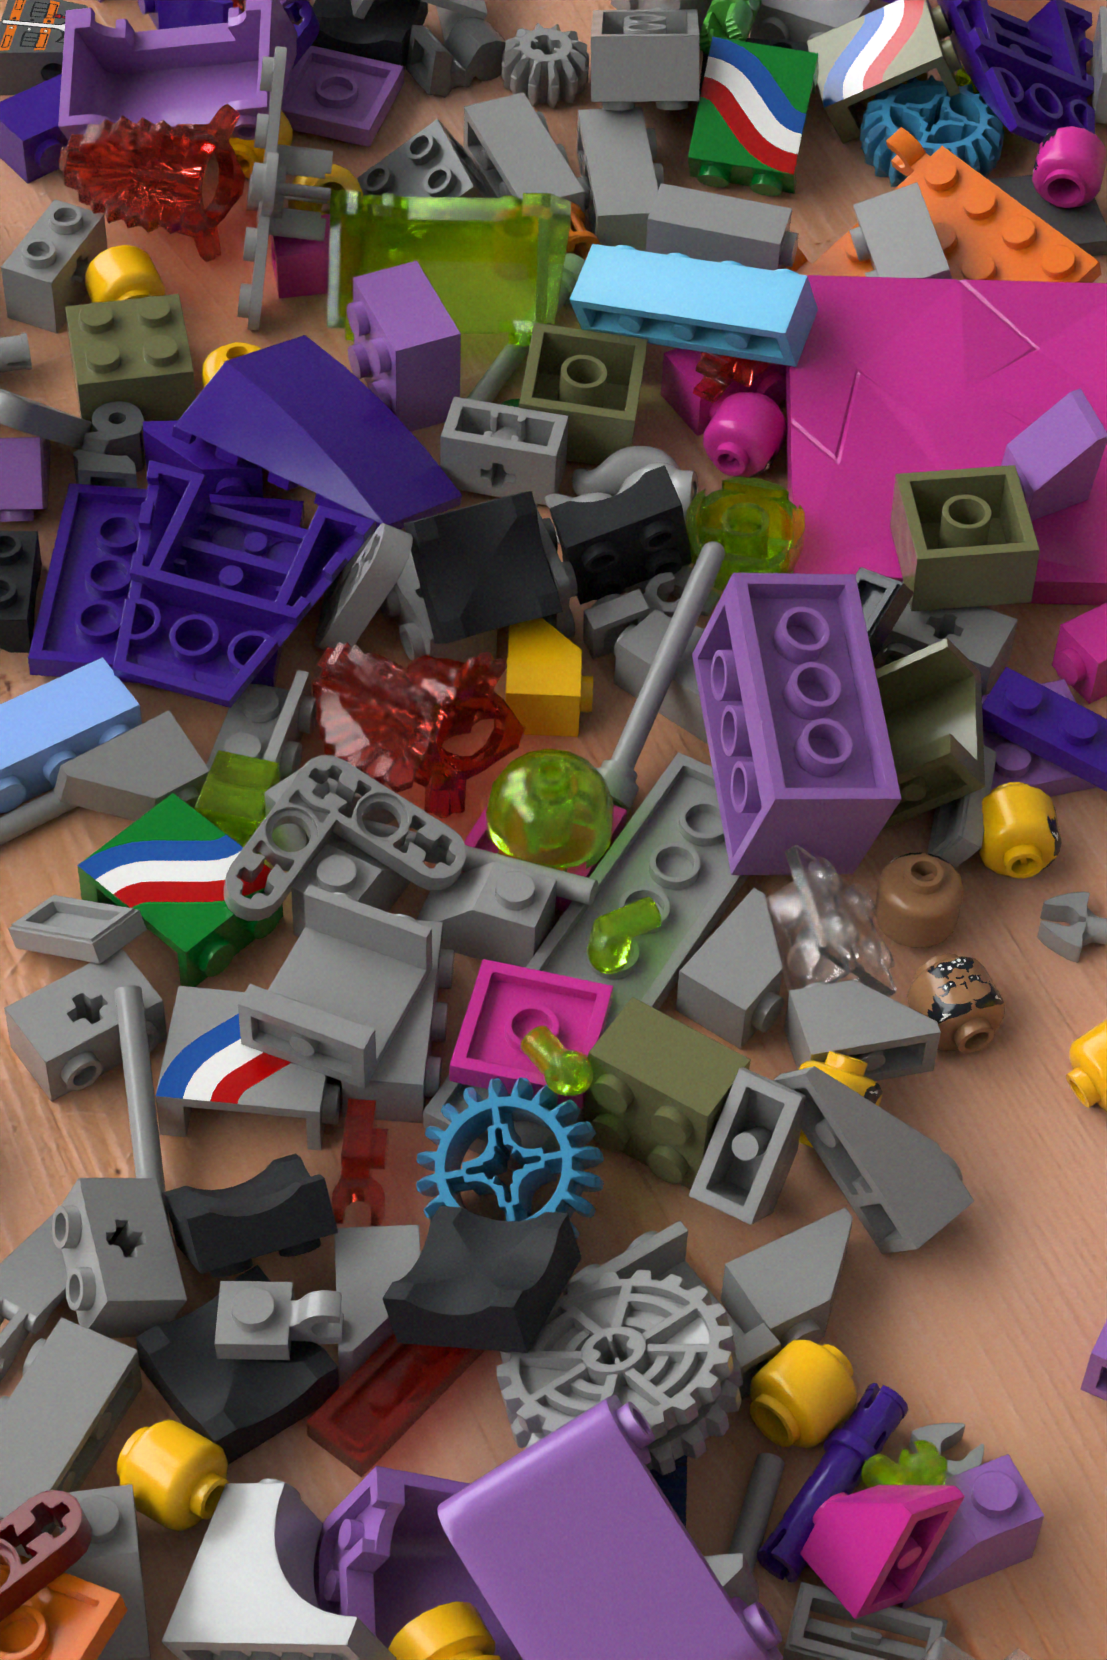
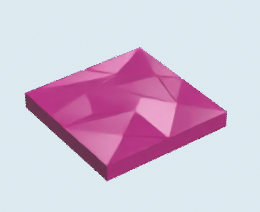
(938, 382)

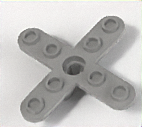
(268, 189)

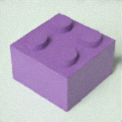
(405, 344)

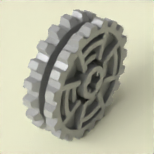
(631, 1340)

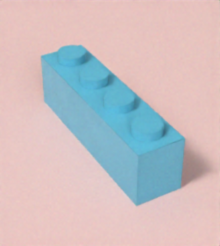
(695, 303)

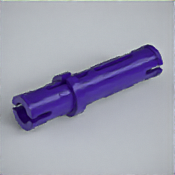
(837, 1472)

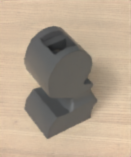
(469, 51)
(114, 447)

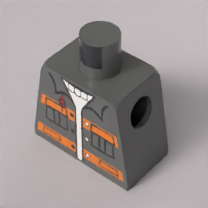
(31, 42)

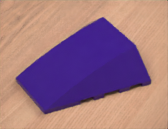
(1030, 69)
(318, 430)
(220, 586)

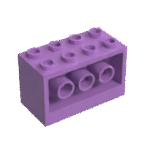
(794, 722)

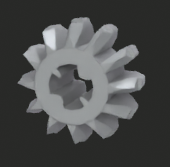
(545, 65)

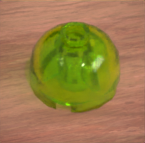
(752, 524)
(551, 810)

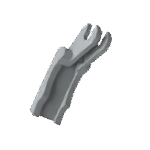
(30, 1290)

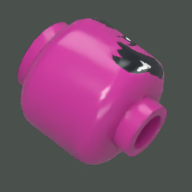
(1069, 167)
(745, 434)

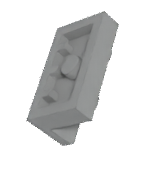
(270, 724)

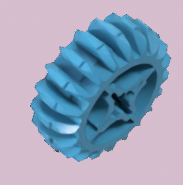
(935, 119)
(539, 1168)

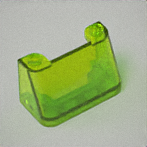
(485, 257)

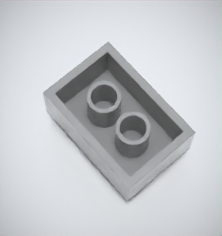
(645, 58)

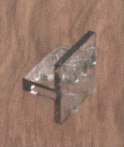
(827, 928)

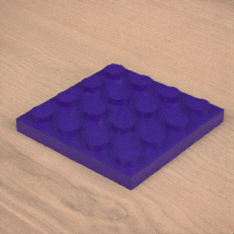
(92, 575)

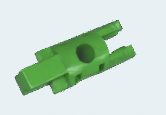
(728, 20)

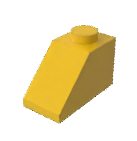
(546, 680)

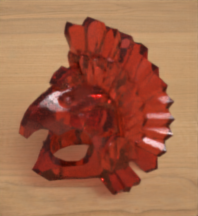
(156, 174)
(398, 718)

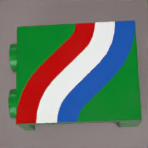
(752, 116)
(175, 874)

